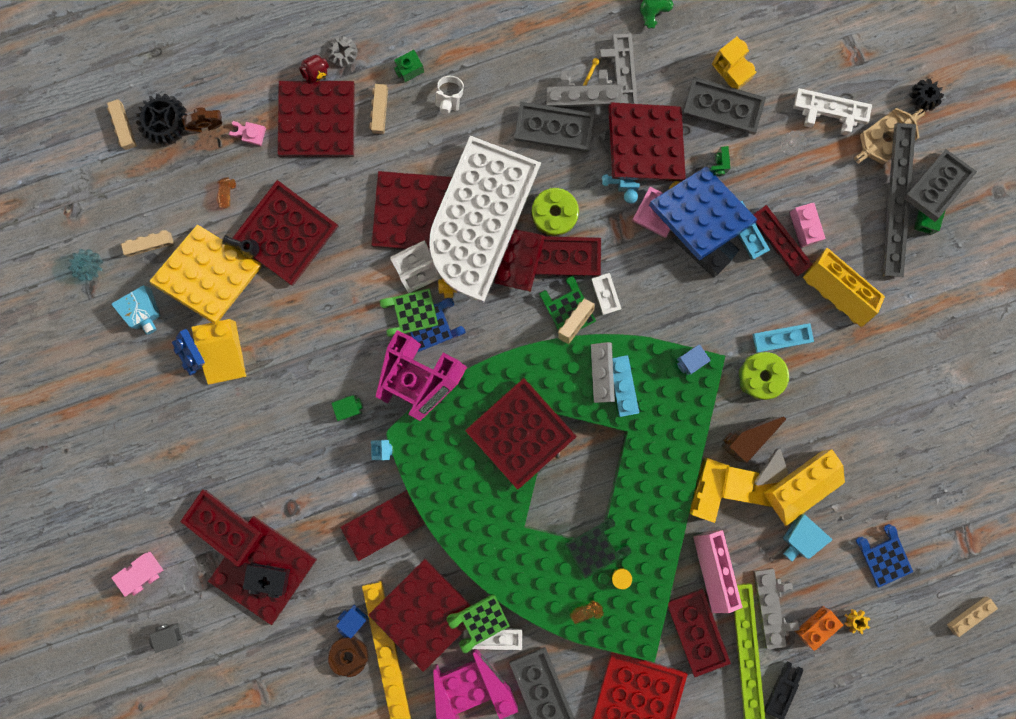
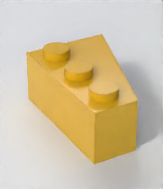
(708, 490)

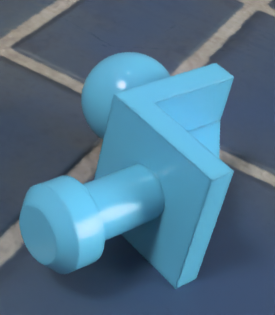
(629, 186)

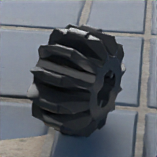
(932, 97)

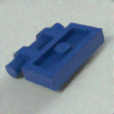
(188, 352)

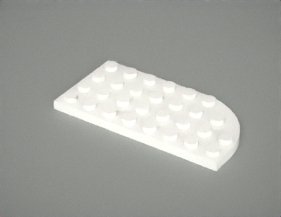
(479, 215)

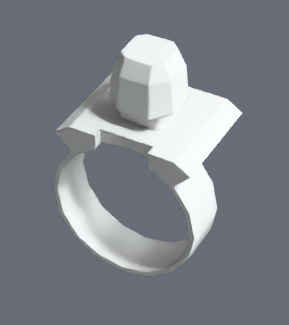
(446, 102)

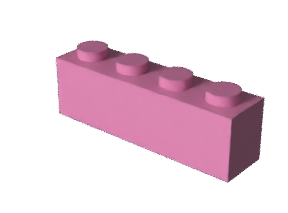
(717, 572)

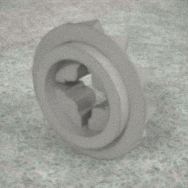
(337, 58)

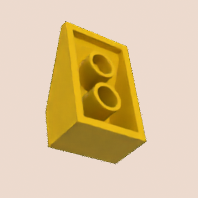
(220, 351)

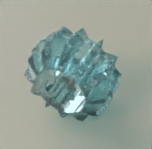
(85, 257)

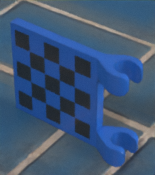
(438, 334)
(886, 560)

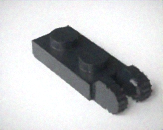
(783, 692)

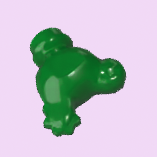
(651, 8)

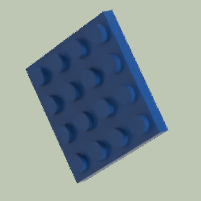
(702, 212)

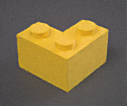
(732, 65)

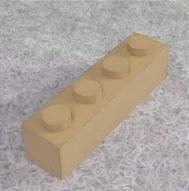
(379, 106)
(121, 123)
(147, 244)
(576, 321)
(972, 616)

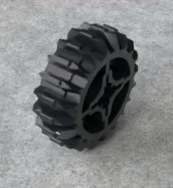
(150, 128)

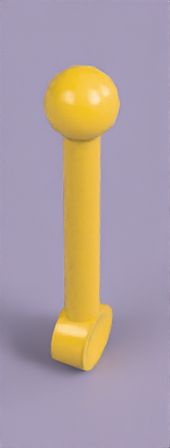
(595, 61)

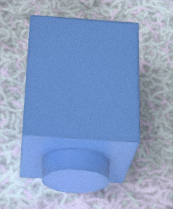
(693, 360)

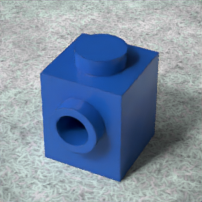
(351, 621)

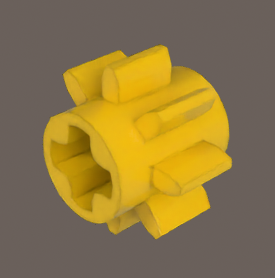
(446, 289)
(863, 621)

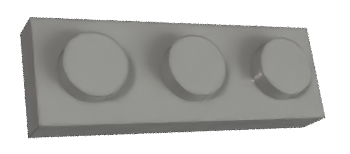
(602, 372)

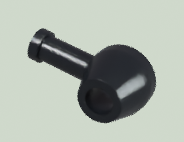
(250, 253)

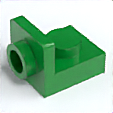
(723, 160)

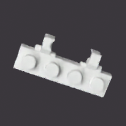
(847, 111)

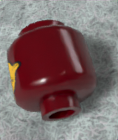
(314, 68)

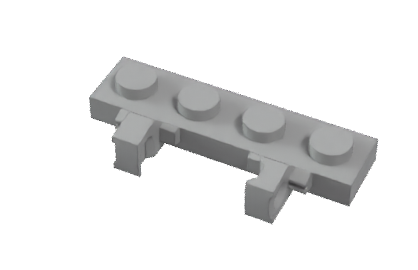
(623, 59)
(569, 95)
(768, 594)

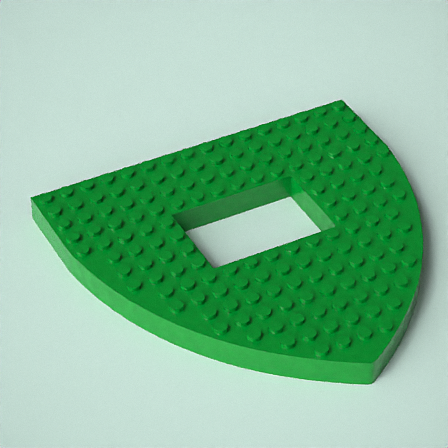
(484, 516)

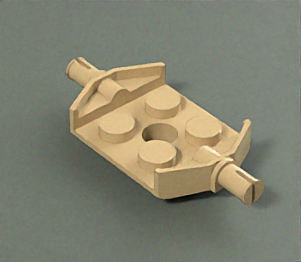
(872, 139)

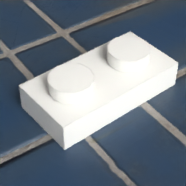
(606, 294)

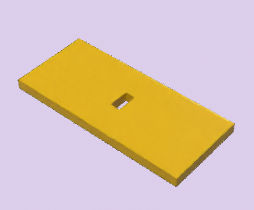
(739, 487)

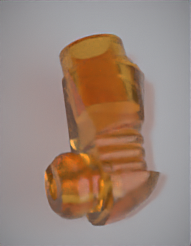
(223, 194)
(586, 612)

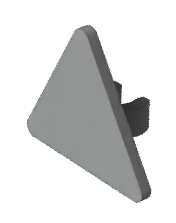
(774, 469)

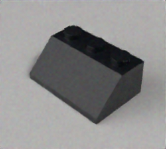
(716, 260)

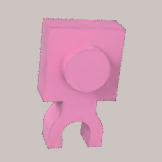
(250, 133)

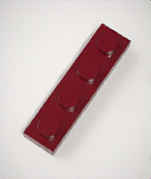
(782, 241)

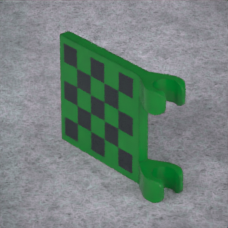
(562, 307)

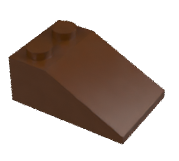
(747, 441)

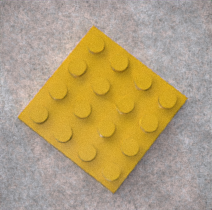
(205, 274)

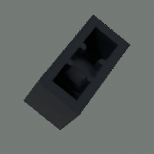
(276, 576)

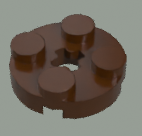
(202, 119)
(346, 667)

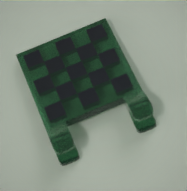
(593, 549)

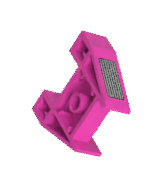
(413, 380)
(471, 686)

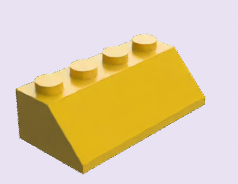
(844, 288)
(806, 486)

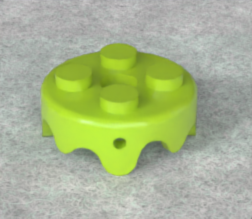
(555, 225)
(750, 376)

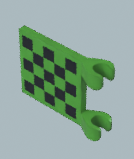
(413, 310)
(481, 621)

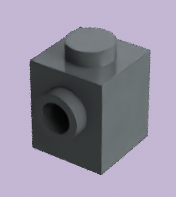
(165, 637)

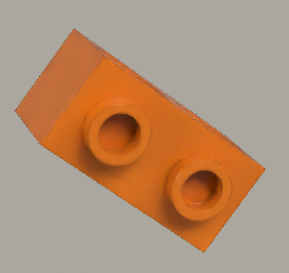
(819, 628)

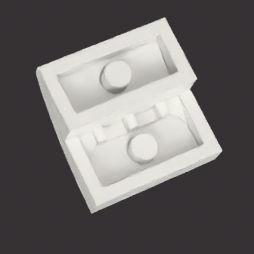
(415, 267)

